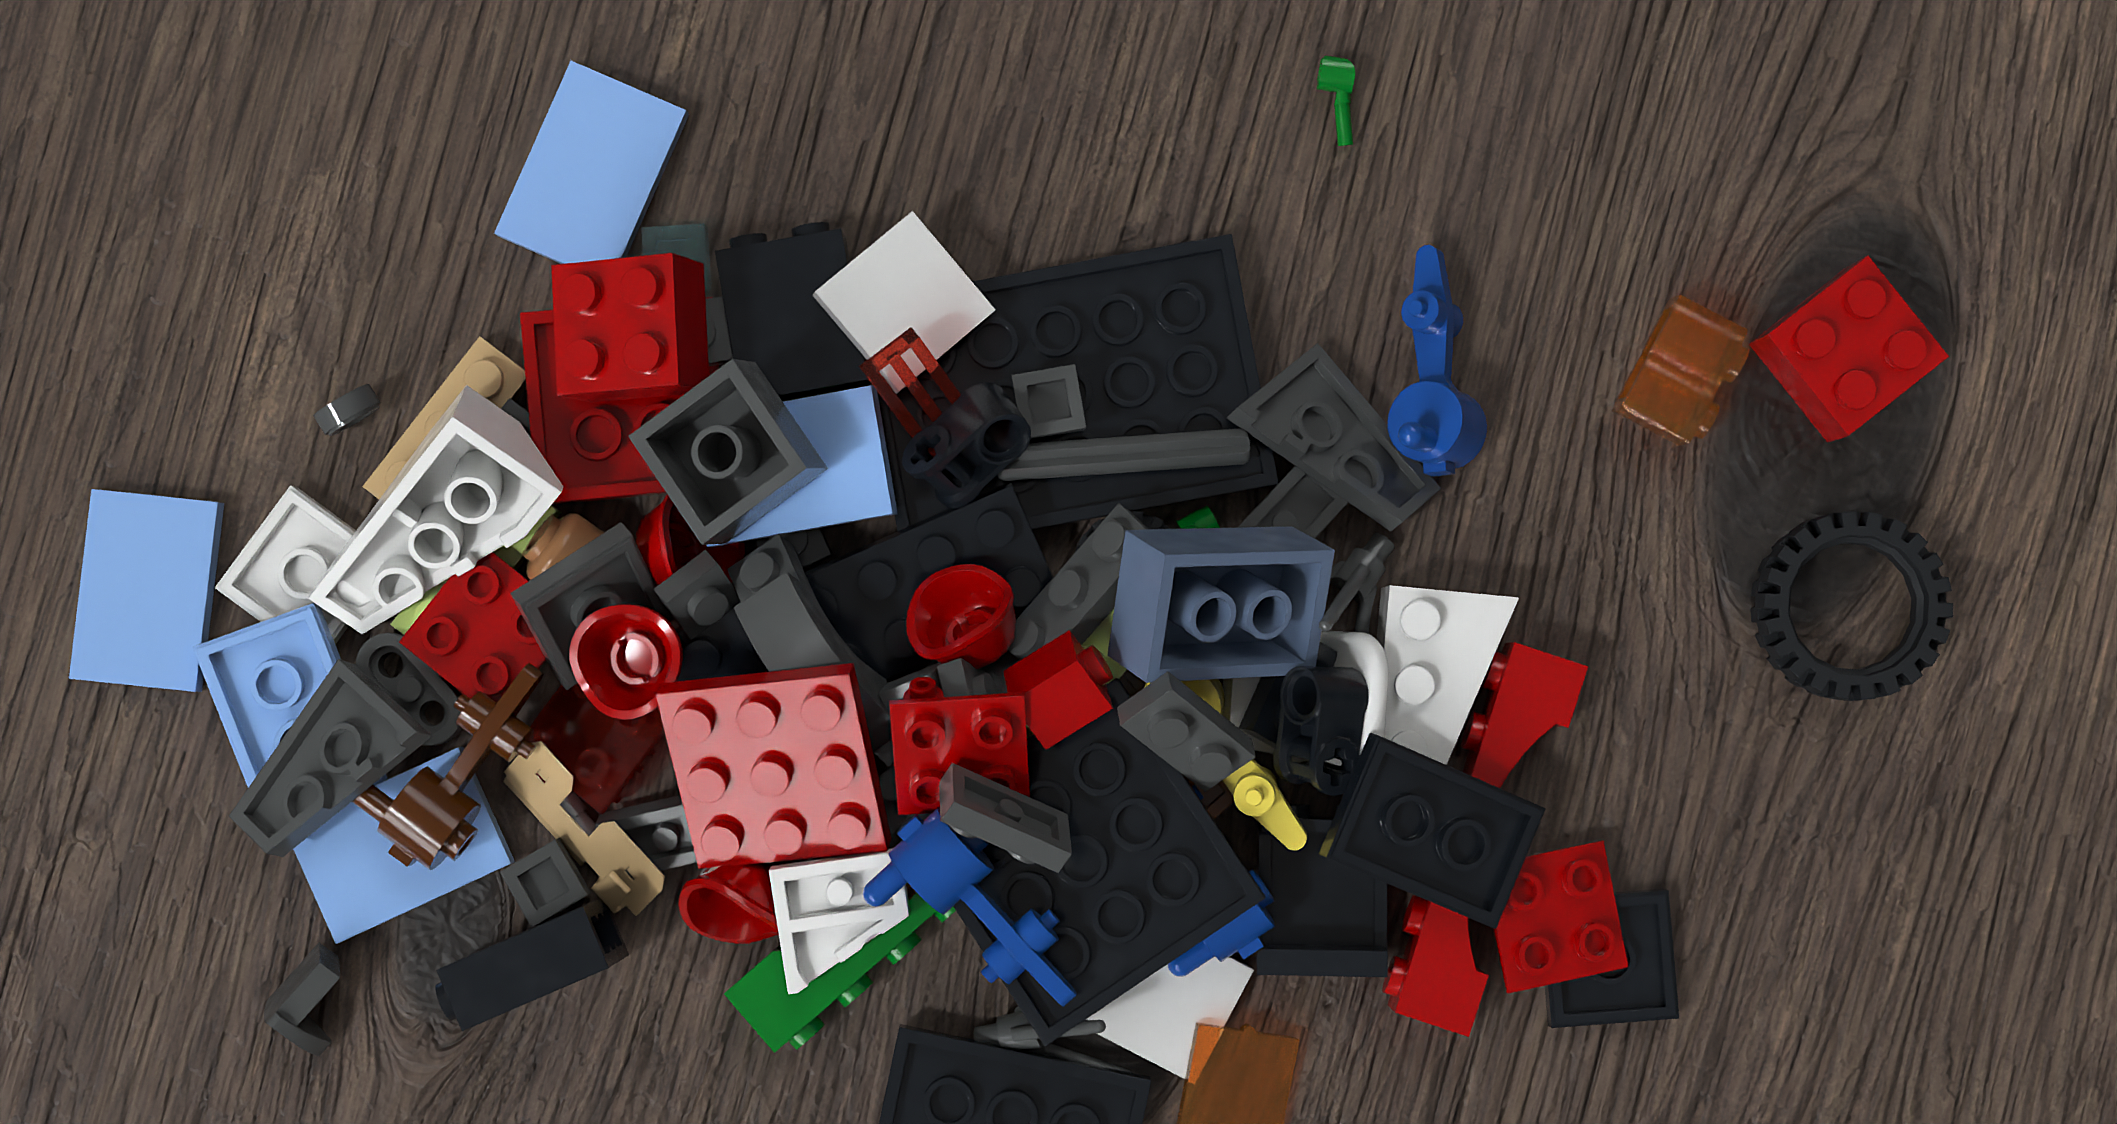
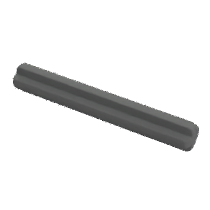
(1130, 454)

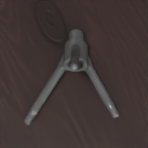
(1357, 581)
(1016, 1033)

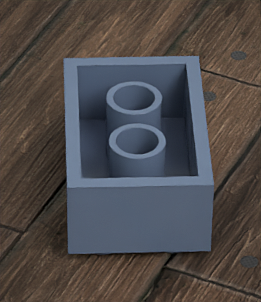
(1219, 602)

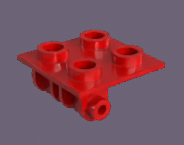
(476, 631)
(970, 731)
(1560, 920)

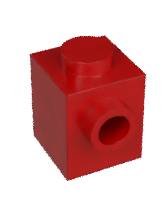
(1061, 688)

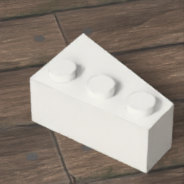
(1436, 661)

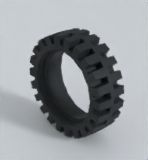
(1923, 582)

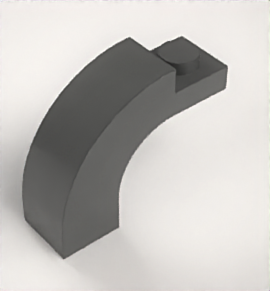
(792, 628)

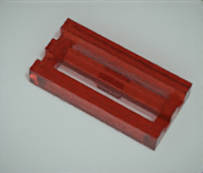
(891, 355)

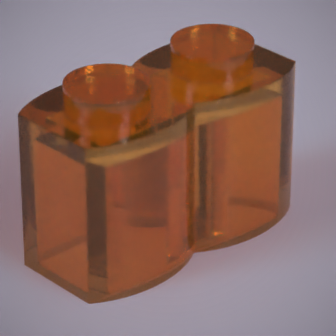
(1681, 371)

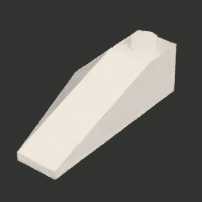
(453, 502)

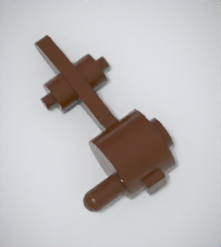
(432, 812)

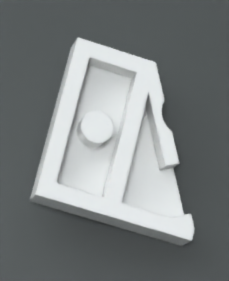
(825, 913)

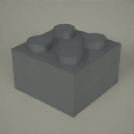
(727, 452)

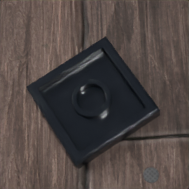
(1628, 994)

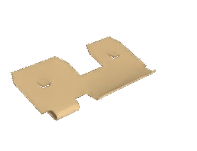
(606, 850)

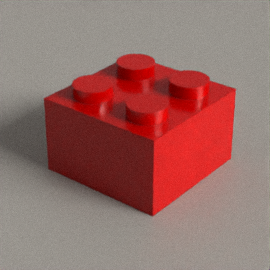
(629, 327)
(1848, 350)

